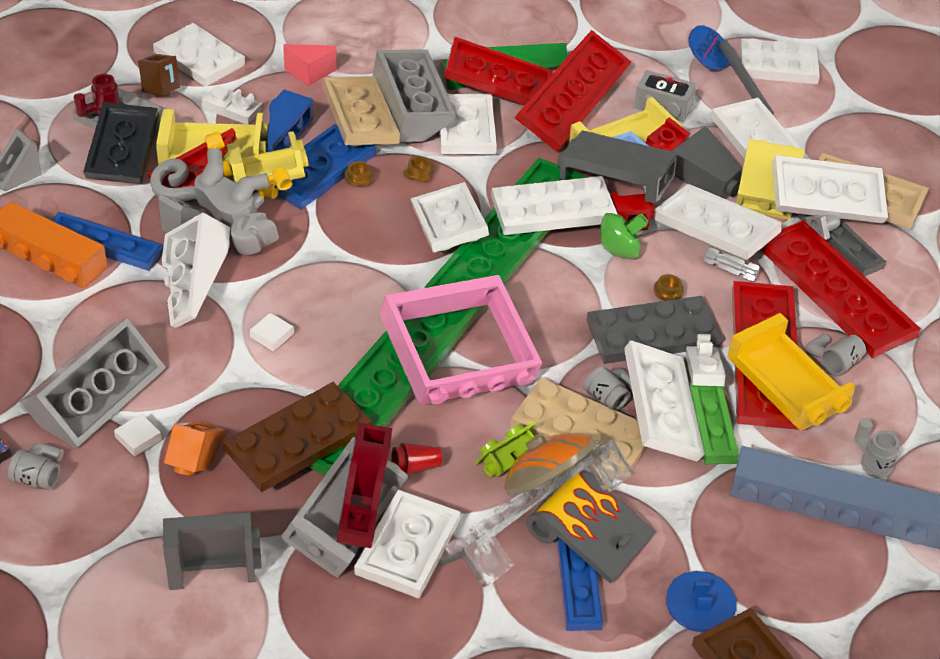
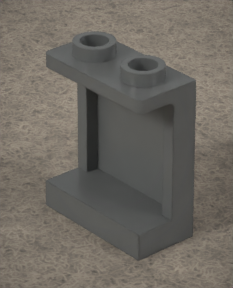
(210, 544)

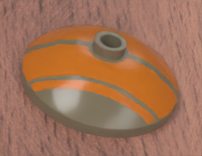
(546, 459)

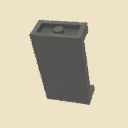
(621, 161)

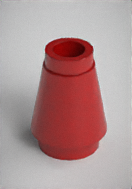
(416, 458)

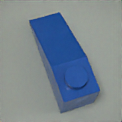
(288, 114)

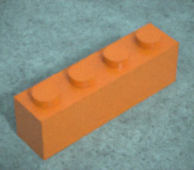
(50, 245)

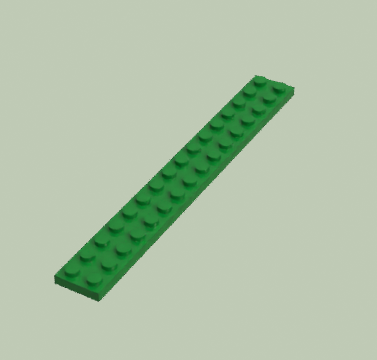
(378, 379)

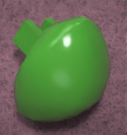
(619, 235)

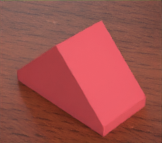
(310, 61)

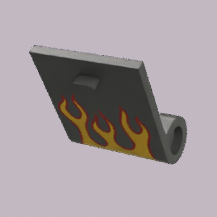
(591, 524)

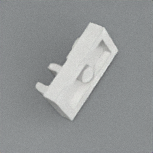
(232, 104)
(705, 363)

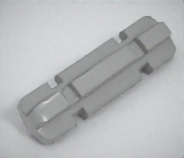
(731, 264)

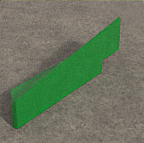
(540, 54)

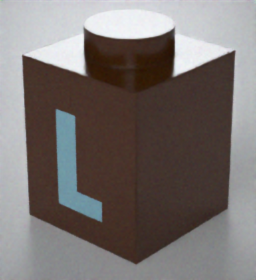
(159, 74)

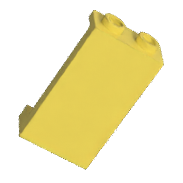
(640, 124)
(178, 138)

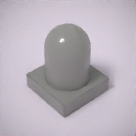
(823, 224)

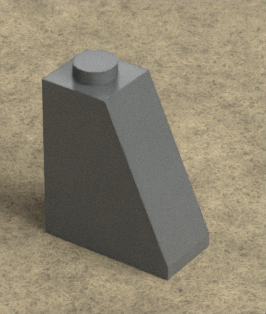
(707, 165)

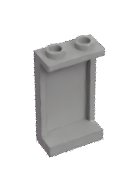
(316, 524)

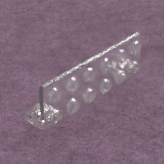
(480, 546)

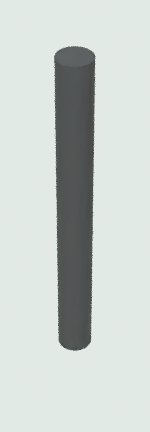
(742, 73)

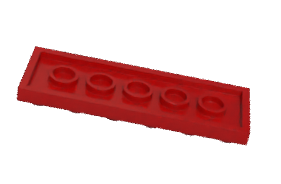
(573, 90)
(839, 289)
(750, 306)

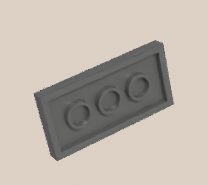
(660, 325)

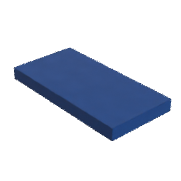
(327, 163)

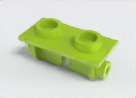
(498, 454)

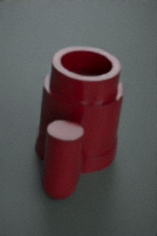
(103, 90)

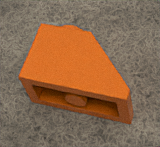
(193, 446)

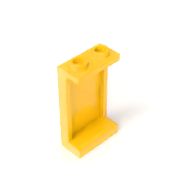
(787, 374)

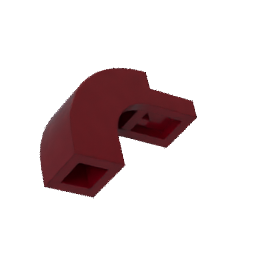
(364, 485)

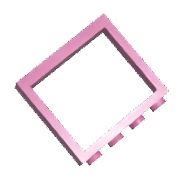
(456, 297)

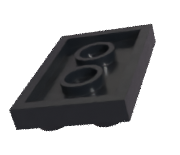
(121, 143)

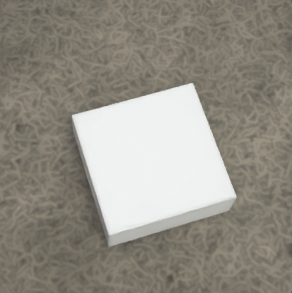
(271, 332)
(137, 435)

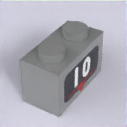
(670, 92)

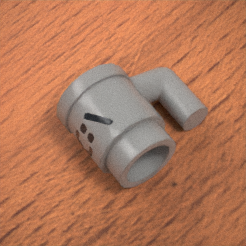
(838, 356)
(609, 387)
(879, 451)
(35, 466)

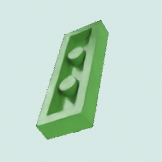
(714, 425)

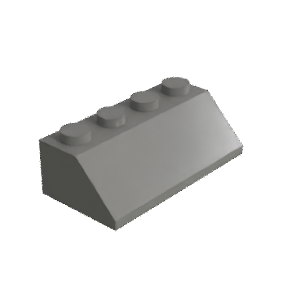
(413, 93)
(94, 384)

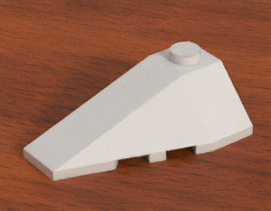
(193, 260)

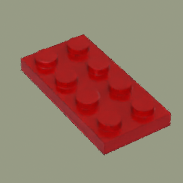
(494, 71)

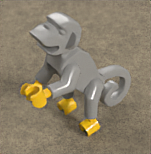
(227, 200)

